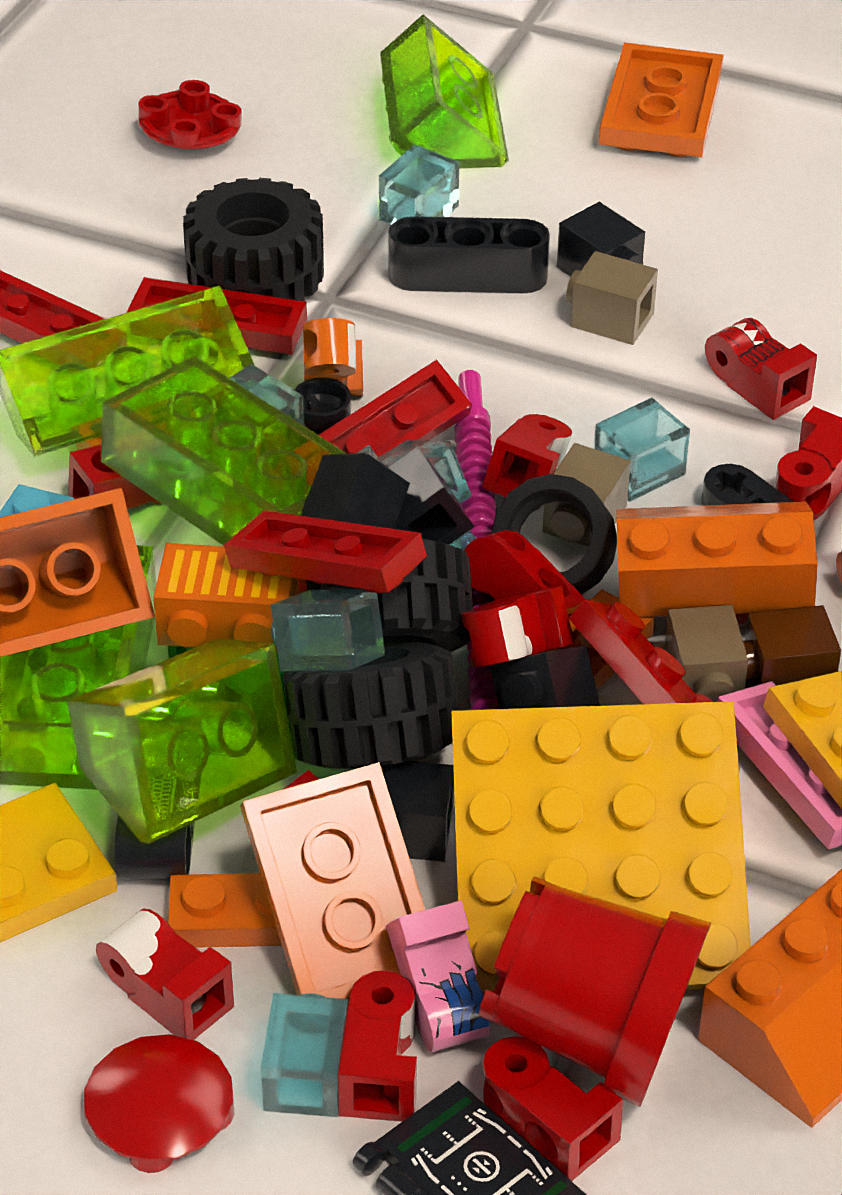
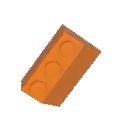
(717, 556)
(69, 572)
(781, 1008)

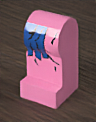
(440, 966)

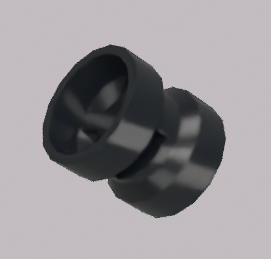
(324, 403)

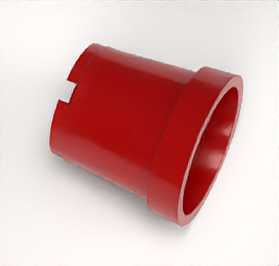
(594, 981)

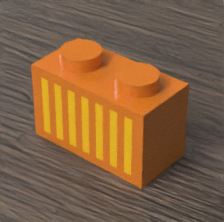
(207, 599)

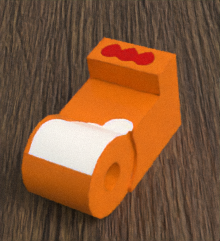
(333, 352)

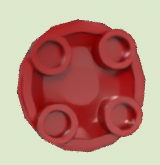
(189, 117)
(158, 1099)

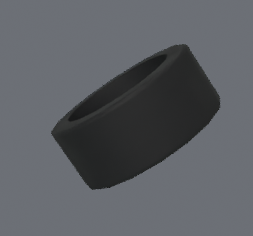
(565, 489)

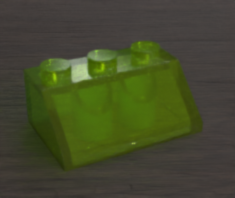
(441, 98)
(186, 735)

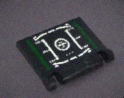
(459, 1150)

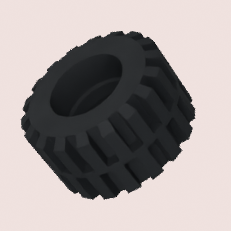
(255, 239)
(427, 601)
(375, 712)

